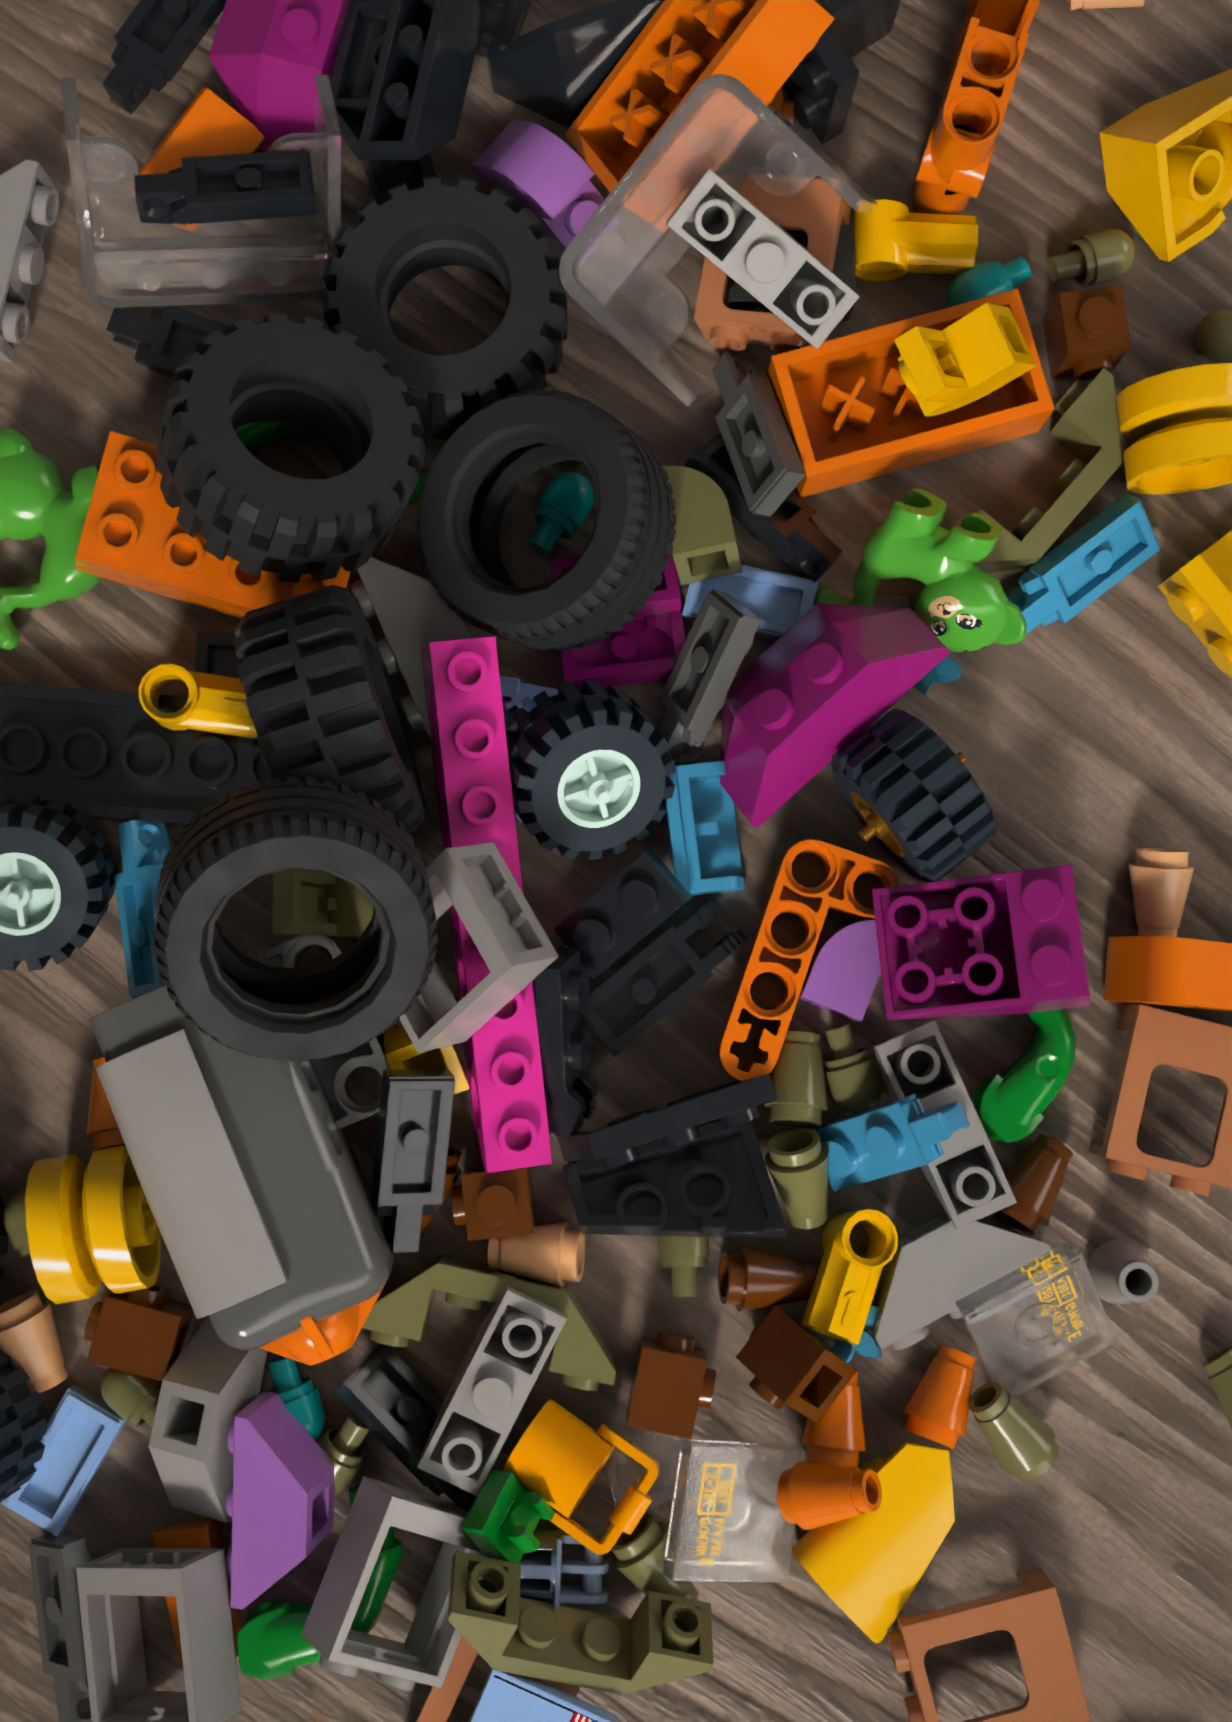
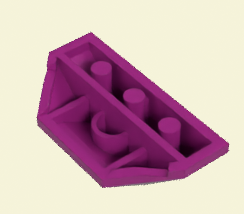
(271, 58)
(817, 696)

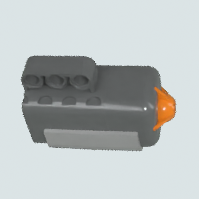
(251, 1173)

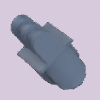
(544, 1568)

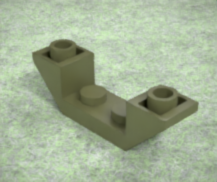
(1092, 434)
(406, 1308)
(574, 1646)

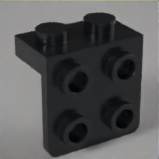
(826, 75)

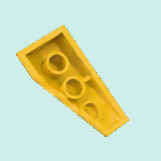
(1173, 165)

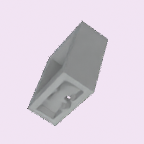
(501, 928)
(114, 1637)
(431, 1637)

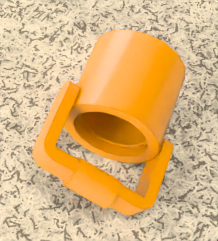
(562, 1460)

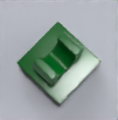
(506, 1517)

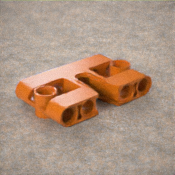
(975, 97)

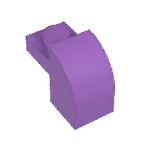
(543, 177)
(844, 971)

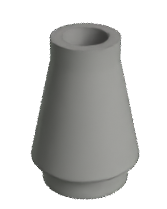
(1110, 1266)

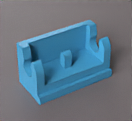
(703, 831)

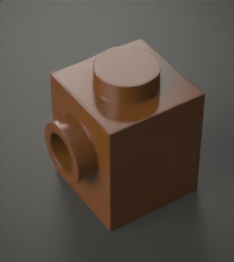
(1086, 332)
(494, 1203)
(138, 1332)
(794, 1365)
(669, 1385)

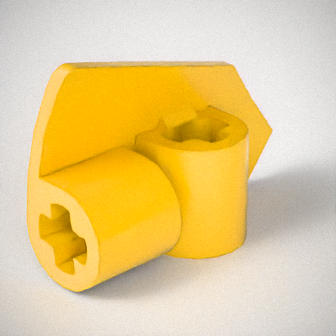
(879, 1556)

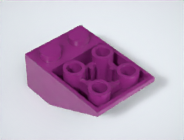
(981, 945)

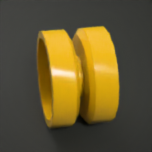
(1178, 430)
(90, 1226)

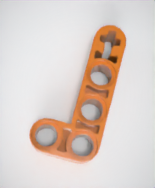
(791, 965)
(1169, 972)

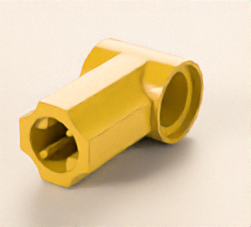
(899, 242)
(213, 703)
(845, 1280)

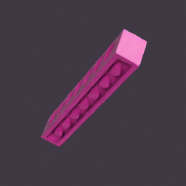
(472, 810)

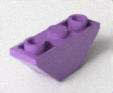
(276, 1499)

